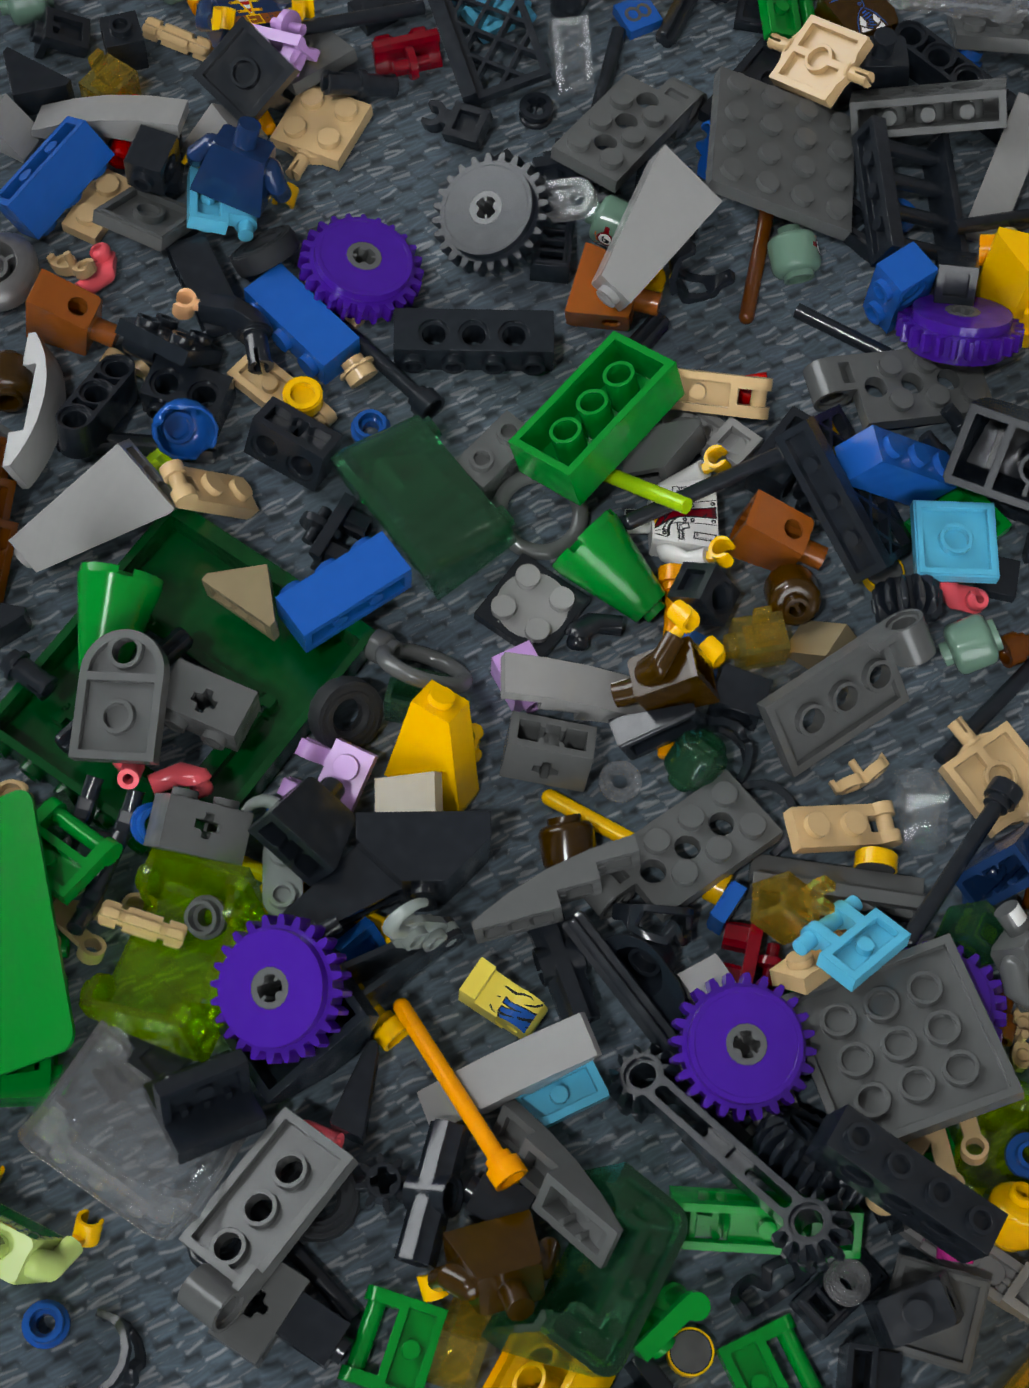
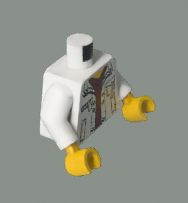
(695, 534)

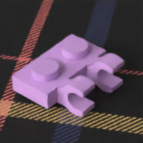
(343, 762)

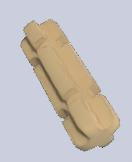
(176, 38)
(142, 924)

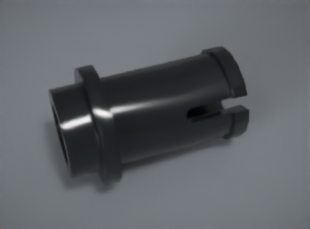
(22, 669)

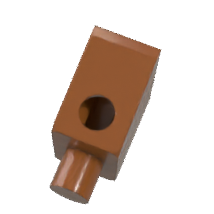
(589, 311)
(67, 315)
(774, 535)

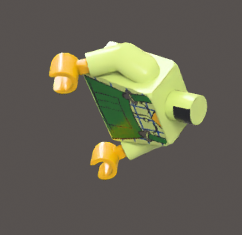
(36, 1253)

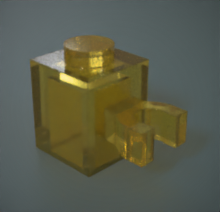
(108, 77)
(757, 640)
(787, 904)

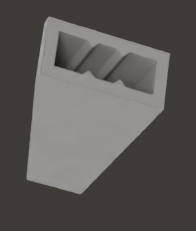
(657, 222)
(103, 503)

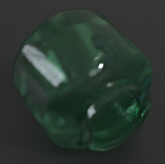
(695, 760)

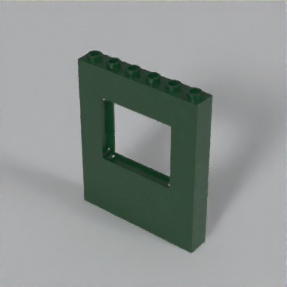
(181, 552)

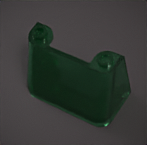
(425, 502)
(595, 1313)

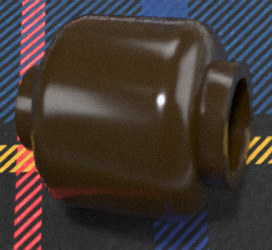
(14, 381)
(794, 592)
(565, 838)

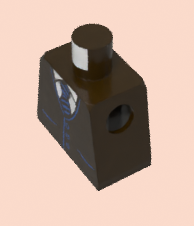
(858, 15)

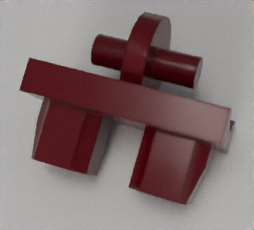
(407, 53)
(747, 940)

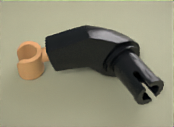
(235, 315)

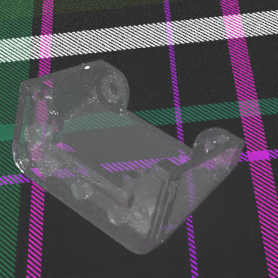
(109, 1143)

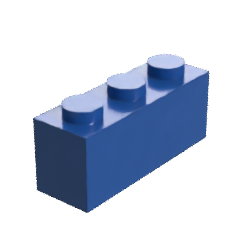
(54, 177)
(303, 324)
(893, 466)
(343, 590)

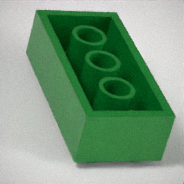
(597, 417)

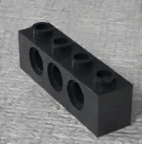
(488, 327)
(906, 1185)

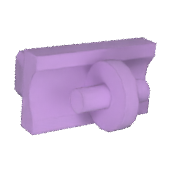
(287, 36)

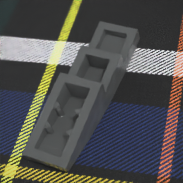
(540, 898)
(561, 1186)

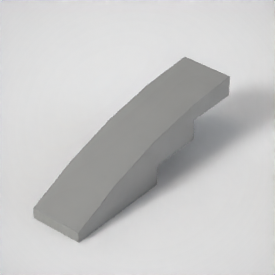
(115, 115)
(1006, 169)
(562, 686)
(517, 1068)

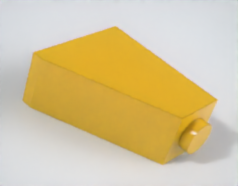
(439, 739)

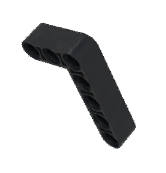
(938, 62)

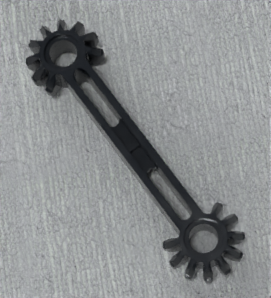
(732, 1159)

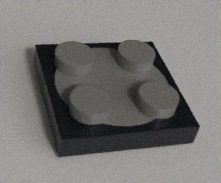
(531, 606)

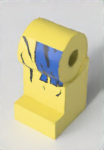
(501, 1000)

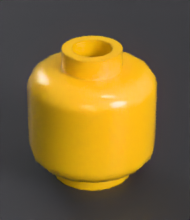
(1014, 1200)

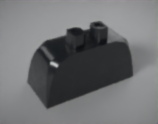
(993, 452)

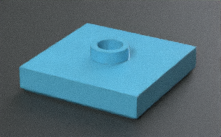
(955, 541)

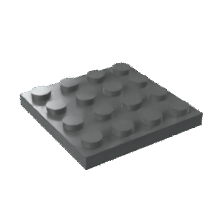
(781, 154)
(908, 1044)

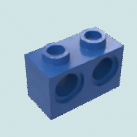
(898, 284)

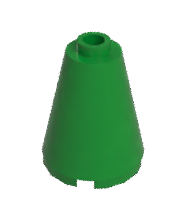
(612, 569)
(113, 601)

